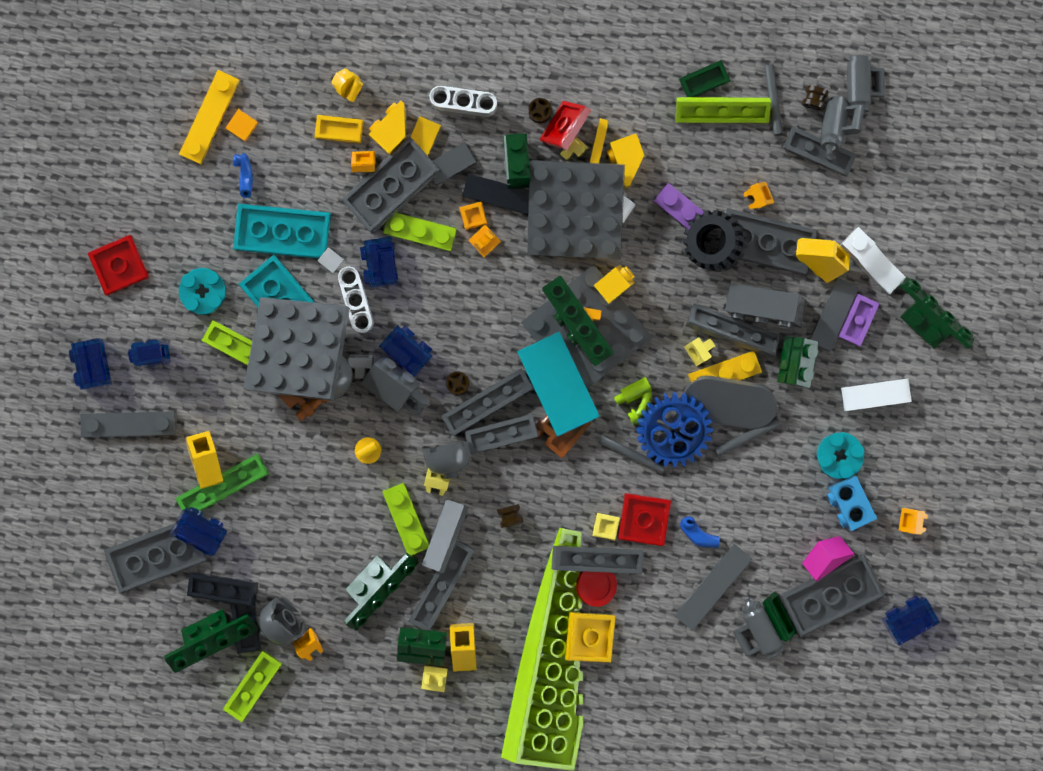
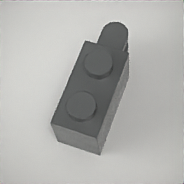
(394, 386)

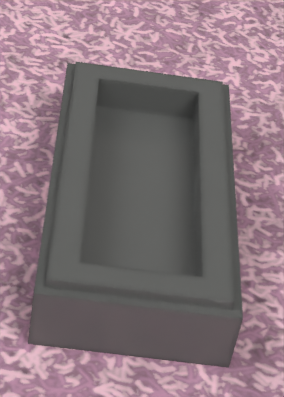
(453, 163)

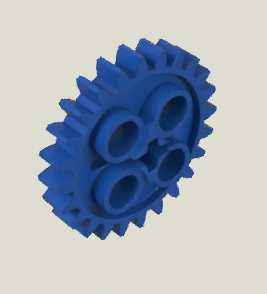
(686, 411)

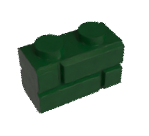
(516, 161)
(798, 361)
(421, 646)

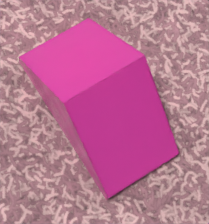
(826, 557)

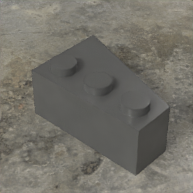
(765, 305)

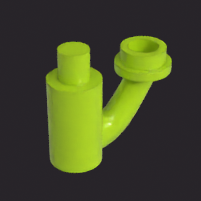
(632, 392)

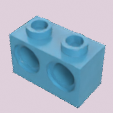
(856, 500)

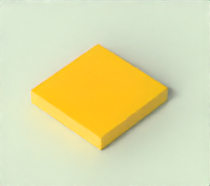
(590, 637)

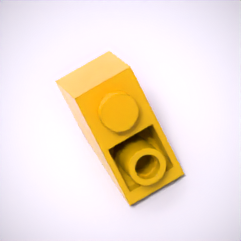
(391, 130)
(627, 152)
(823, 257)
(615, 283)
(204, 459)
(463, 647)

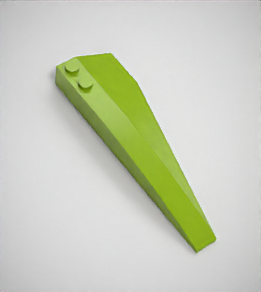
(545, 695)

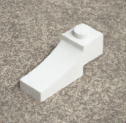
(872, 260)

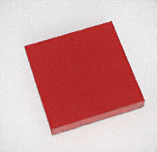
(565, 125)
(118, 265)
(644, 519)

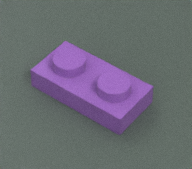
(677, 206)
(858, 320)

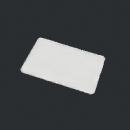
(330, 260)

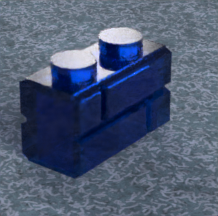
(380, 262)
(406, 350)
(149, 353)
(90, 364)
(198, 531)
(910, 620)

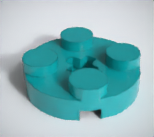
(210, 280)
(843, 468)

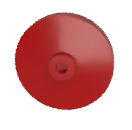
(596, 587)

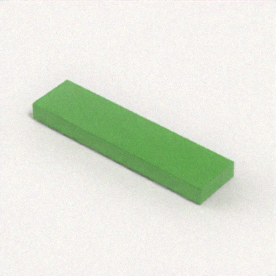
(233, 481)

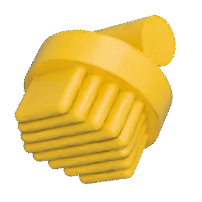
(347, 84)
(368, 450)

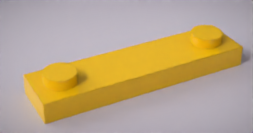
(209, 117)

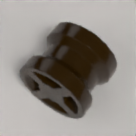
(815, 98)
(541, 104)
(454, 381)
(510, 515)

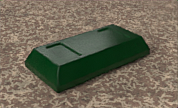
(704, 79)
(779, 617)

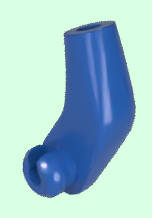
(246, 175)
(696, 535)

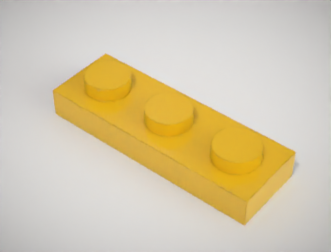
(734, 368)

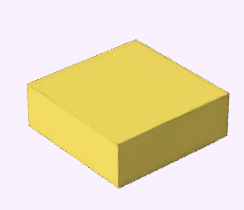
(606, 526)

